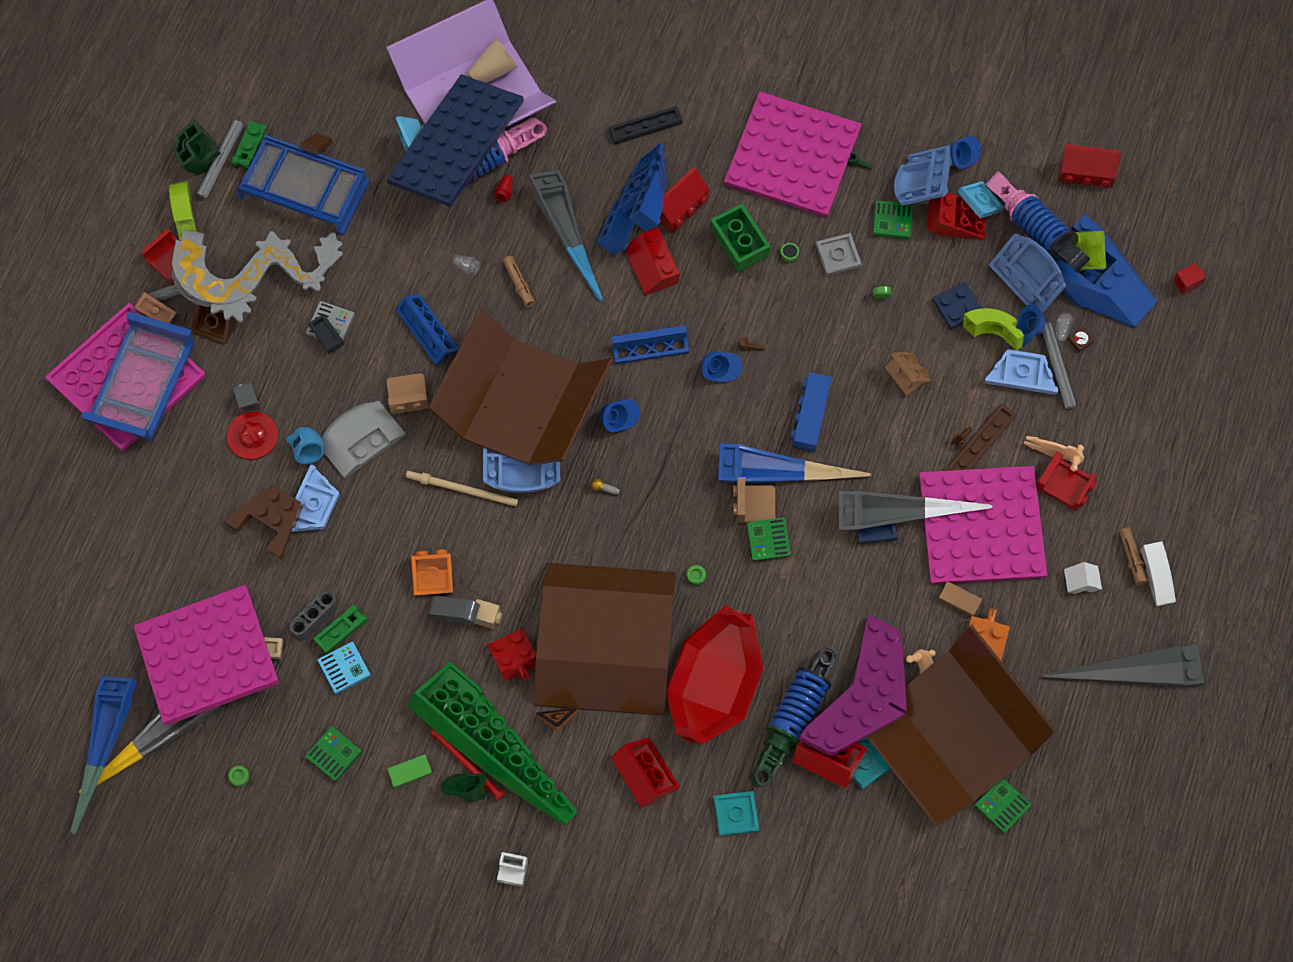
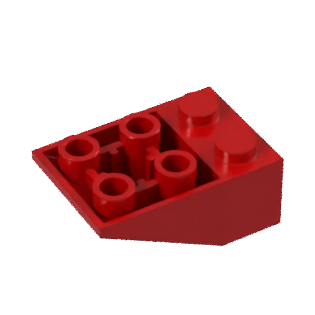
(954, 218)

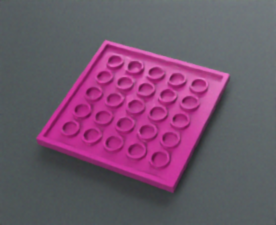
(793, 154)
(85, 371)
(985, 542)
(205, 655)

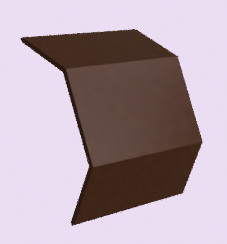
(516, 395)
(604, 639)
(961, 729)

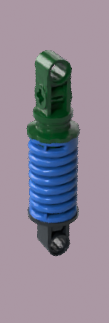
(793, 715)

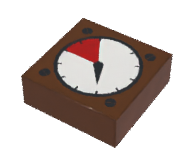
(1080, 339)

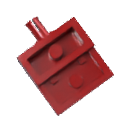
(513, 655)

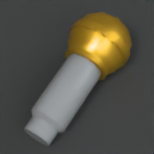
(598, 485)

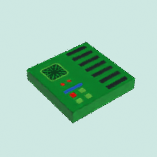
(892, 220)
(768, 539)
(333, 754)
(1003, 805)

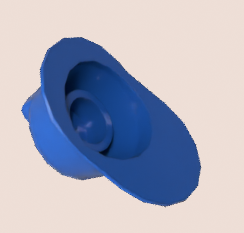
(965, 152)
(1030, 323)
(721, 366)
(619, 415)

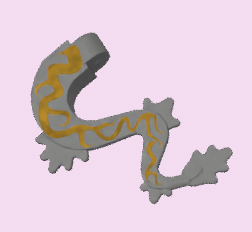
(233, 294)

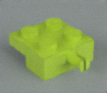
(1094, 247)

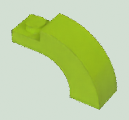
(182, 207)
(994, 322)

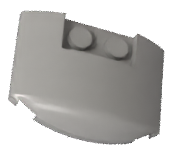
(360, 436)

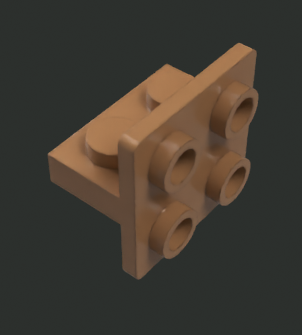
(907, 372)

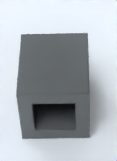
(246, 398)

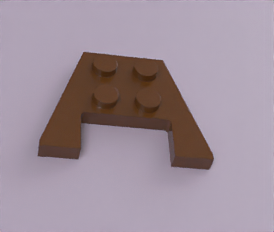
(274, 510)

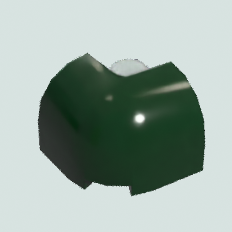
(195, 148)

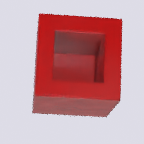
(1189, 278)

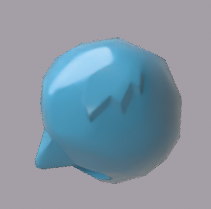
(306, 445)

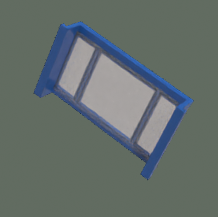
(305, 182)
(142, 377)

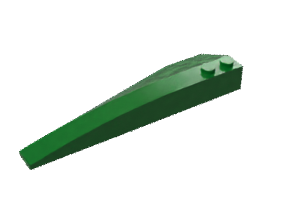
(469, 722)

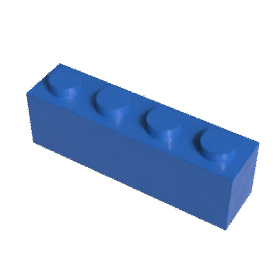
(811, 413)

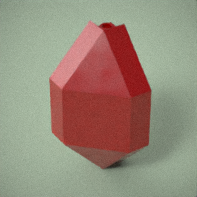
(715, 676)

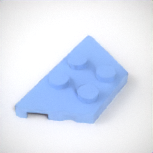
(1023, 372)
(317, 499)

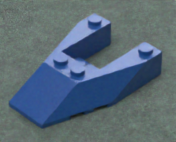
(640, 201)
(1108, 291)

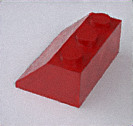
(1089, 166)
(683, 200)
(652, 262)
(836, 768)
(644, 771)

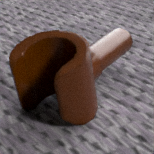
(744, 345)
(959, 439)

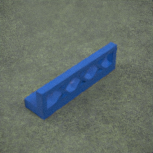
(424, 329)
(648, 338)

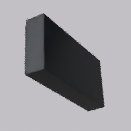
(326, 333)

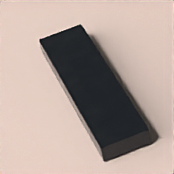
(645, 125)

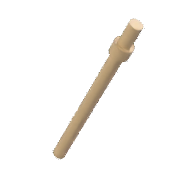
(426, 479)

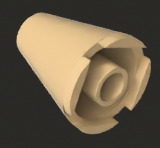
(492, 63)

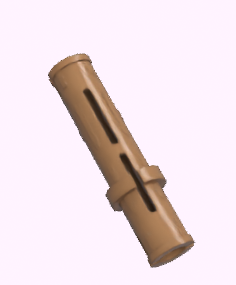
(522, 288)
(1135, 563)

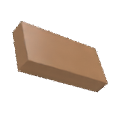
(960, 599)

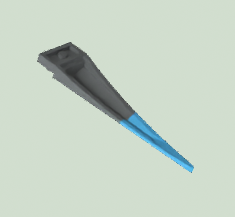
(554, 201)

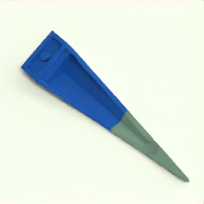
(109, 714)

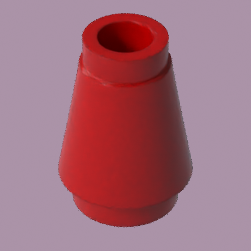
(503, 190)

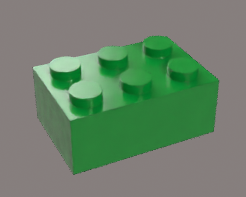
(740, 237)

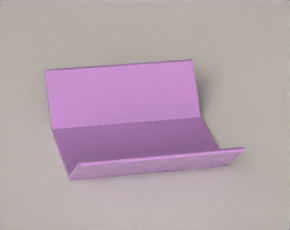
(438, 55)

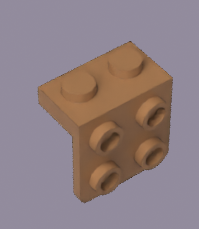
(407, 393)
(753, 502)

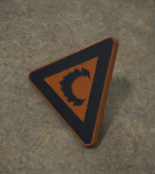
(557, 718)

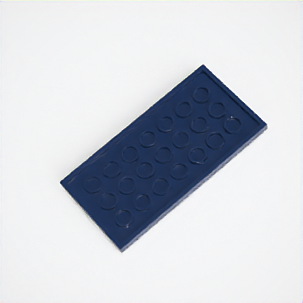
(455, 140)

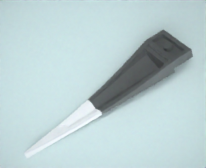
(869, 508)

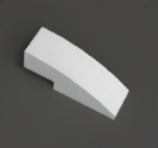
(1158, 573)

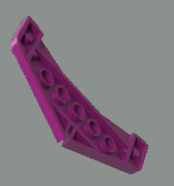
(872, 700)

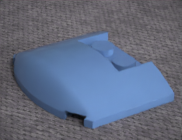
(923, 176)
(1029, 271)
(516, 476)

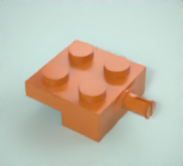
(991, 631)

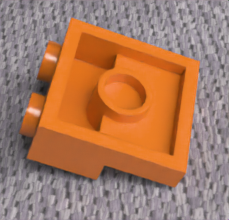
(432, 572)

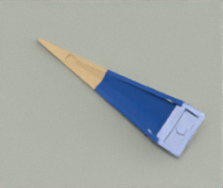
(767, 467)

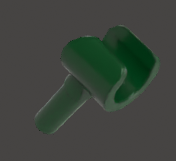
(856, 161)

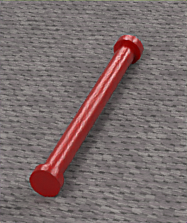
(468, 765)

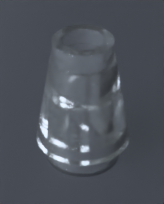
(468, 264)
(1063, 326)

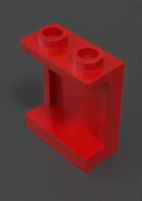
(160, 254)
(1066, 485)

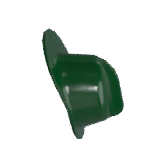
(466, 786)

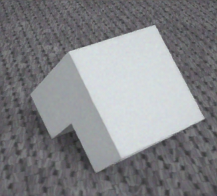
(1082, 578)
(512, 869)

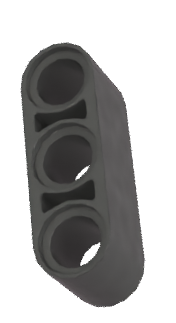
(453, 610)
(310, 624)

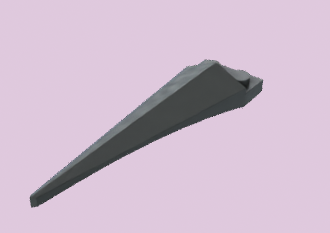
(1166, 666)

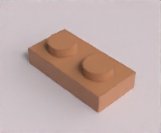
(155, 309)

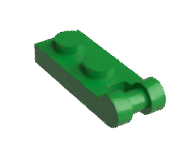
(249, 144)
(340, 629)

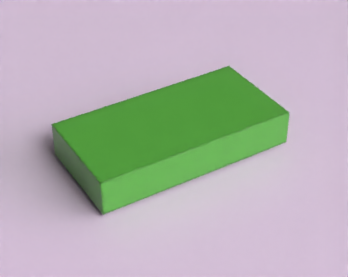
(409, 771)

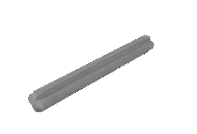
(219, 161)
(1058, 366)

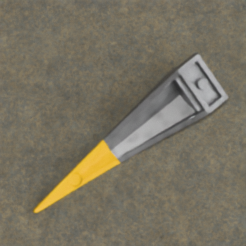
(150, 739)

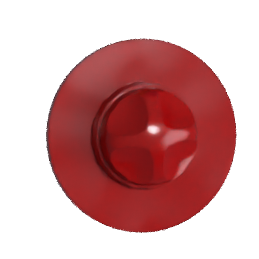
(252, 435)

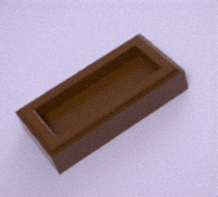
(316, 143)

